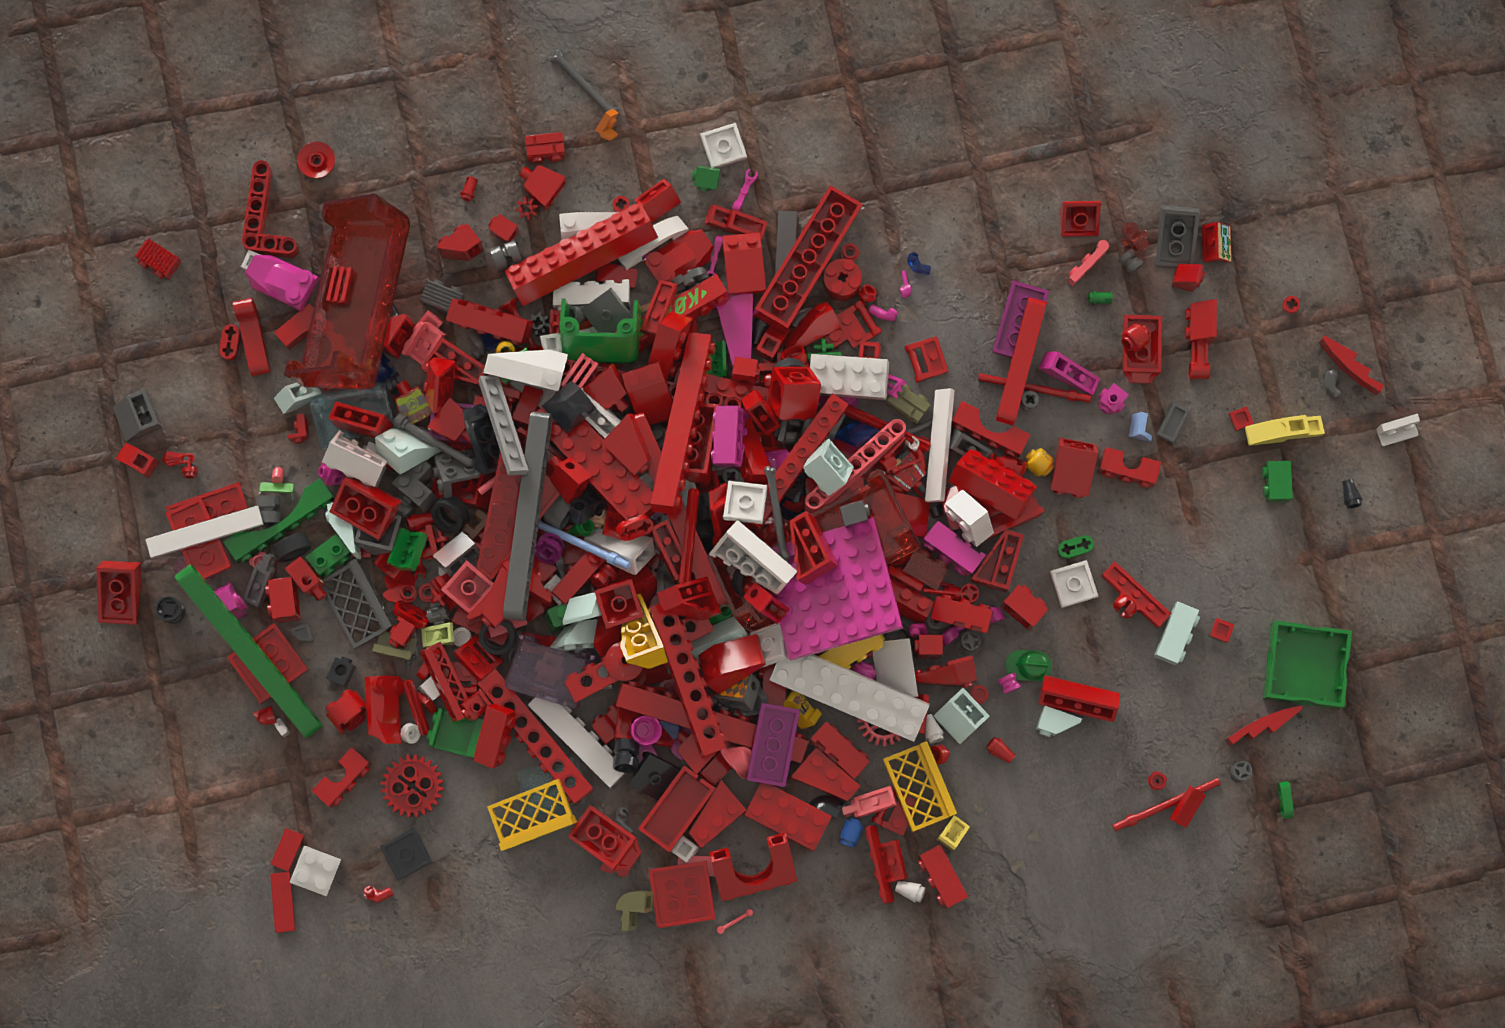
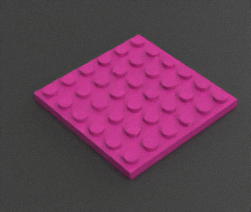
(845, 603)

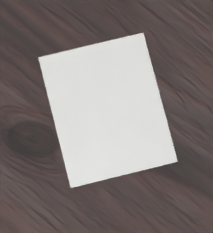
(895, 666)

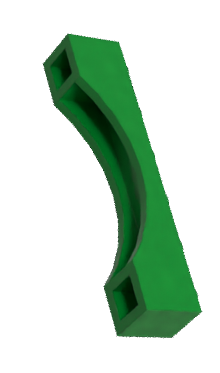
(313, 499)

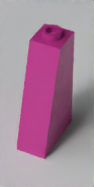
(737, 325)

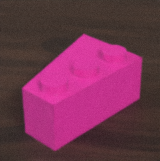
(728, 436)
(952, 549)
(231, 599)

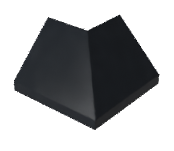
(569, 406)

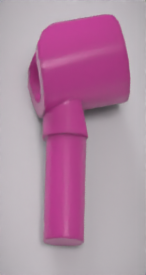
(906, 289)

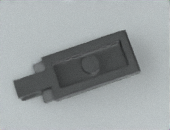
(264, 571)

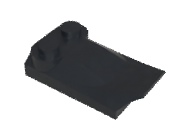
(482, 438)

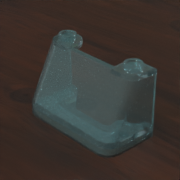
(372, 399)

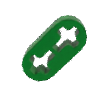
(1073, 543)
(1285, 800)

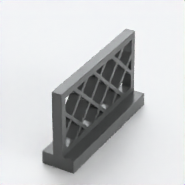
(369, 592)

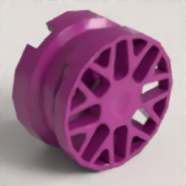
(548, 549)

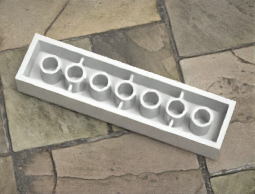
(853, 694)

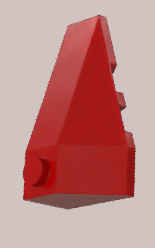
(954, 674)

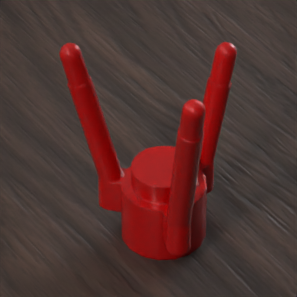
(889, 462)
(950, 590)

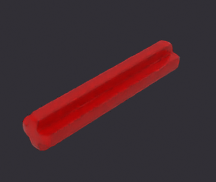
(415, 706)

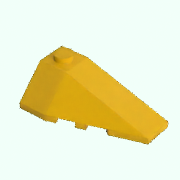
(641, 641)

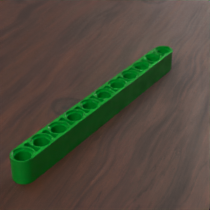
(248, 651)

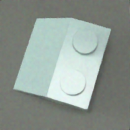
(828, 468)

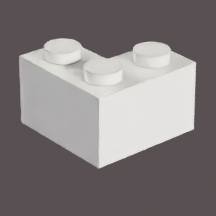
(971, 518)

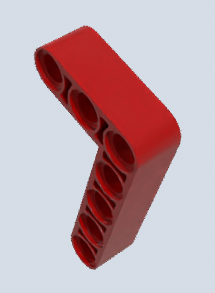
(260, 216)

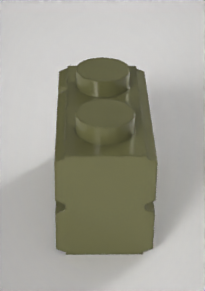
(909, 404)

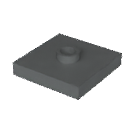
(606, 312)

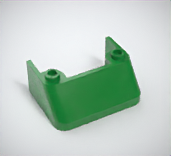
(601, 347)

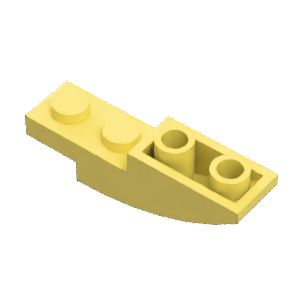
(1284, 429)

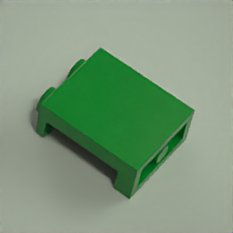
(454, 737)

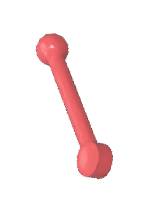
(749, 912)

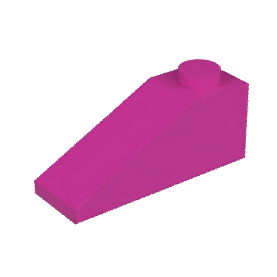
(1069, 372)

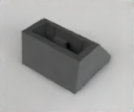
(137, 415)

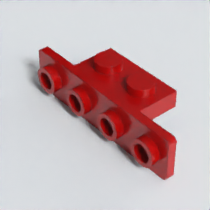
(887, 863)

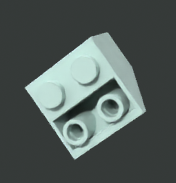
(576, 636)
(961, 716)

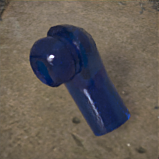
(915, 264)

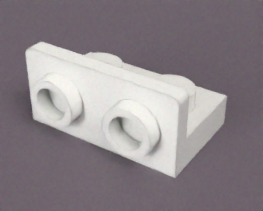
(1398, 430)

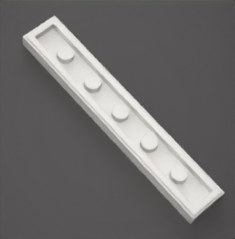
(939, 445)
(204, 532)

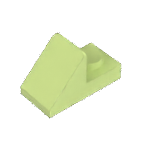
(437, 633)

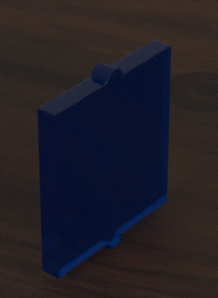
(856, 433)

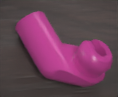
(882, 314)
(918, 629)

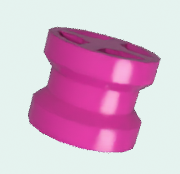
(1009, 683)

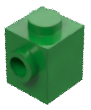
(706, 178)

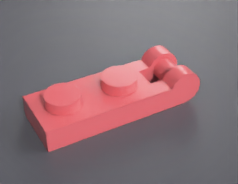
(1088, 262)

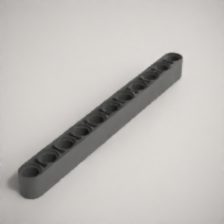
(527, 517)

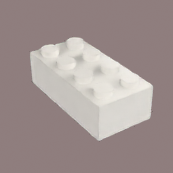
(851, 376)

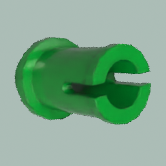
(1100, 297)

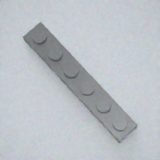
(503, 425)

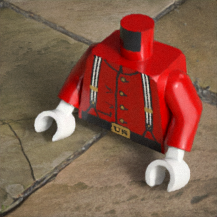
(910, 477)

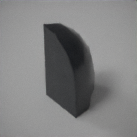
(827, 804)

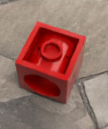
(794, 393)

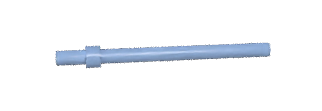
(612, 558)

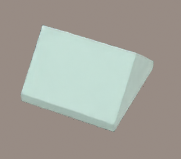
(581, 608)

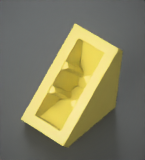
(953, 833)

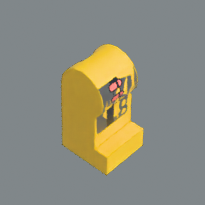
(807, 715)

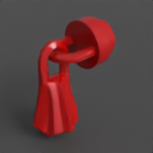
(172, 458)

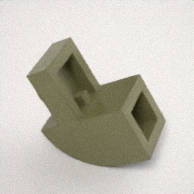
(631, 904)

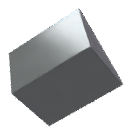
(382, 545)

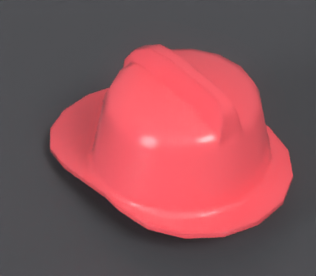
(737, 757)

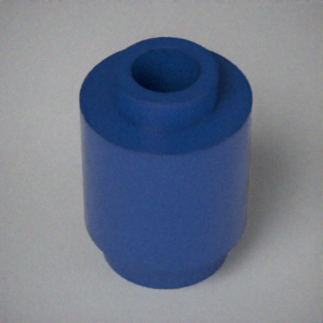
(851, 832)

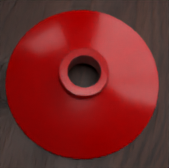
(312, 152)
(616, 668)

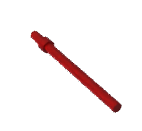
(1071, 395)
(1132, 819)

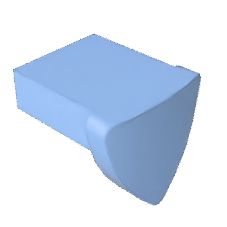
(1138, 426)

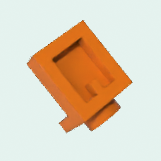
(606, 124)

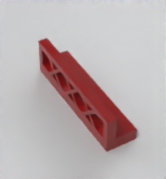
(1004, 522)
(441, 683)

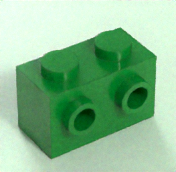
(329, 556)

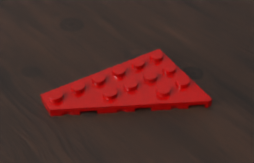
(501, 519)

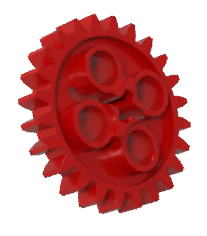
(402, 800)

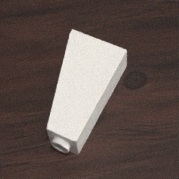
(635, 551)

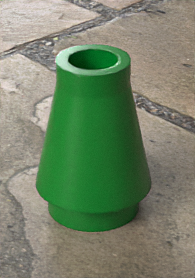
(582, 530)

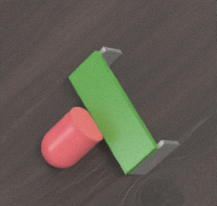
(277, 485)

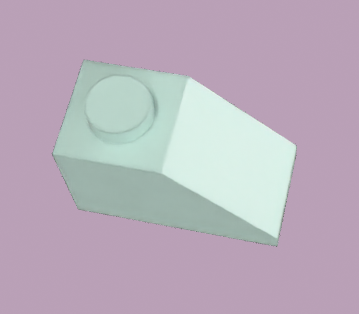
(295, 396)
(1055, 721)

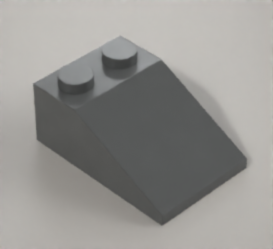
(1177, 235)

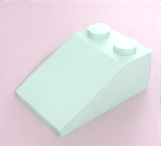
(403, 449)

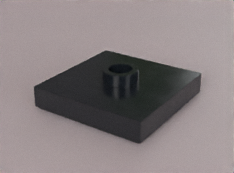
(653, 776)
(406, 854)

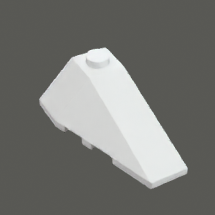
(574, 222)
(534, 368)

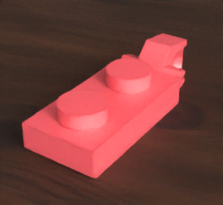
(871, 803)

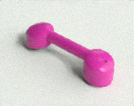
(953, 632)

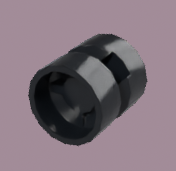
(170, 610)
(625, 758)

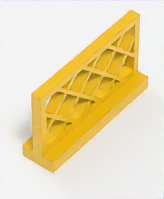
(934, 778)
(536, 831)

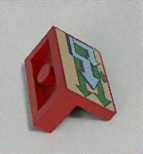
(1216, 242)

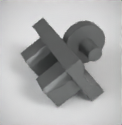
(785, 434)

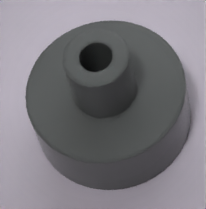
(575, 312)

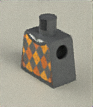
(740, 695)

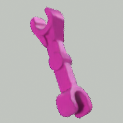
(744, 190)
(717, 247)

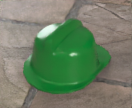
(1028, 665)

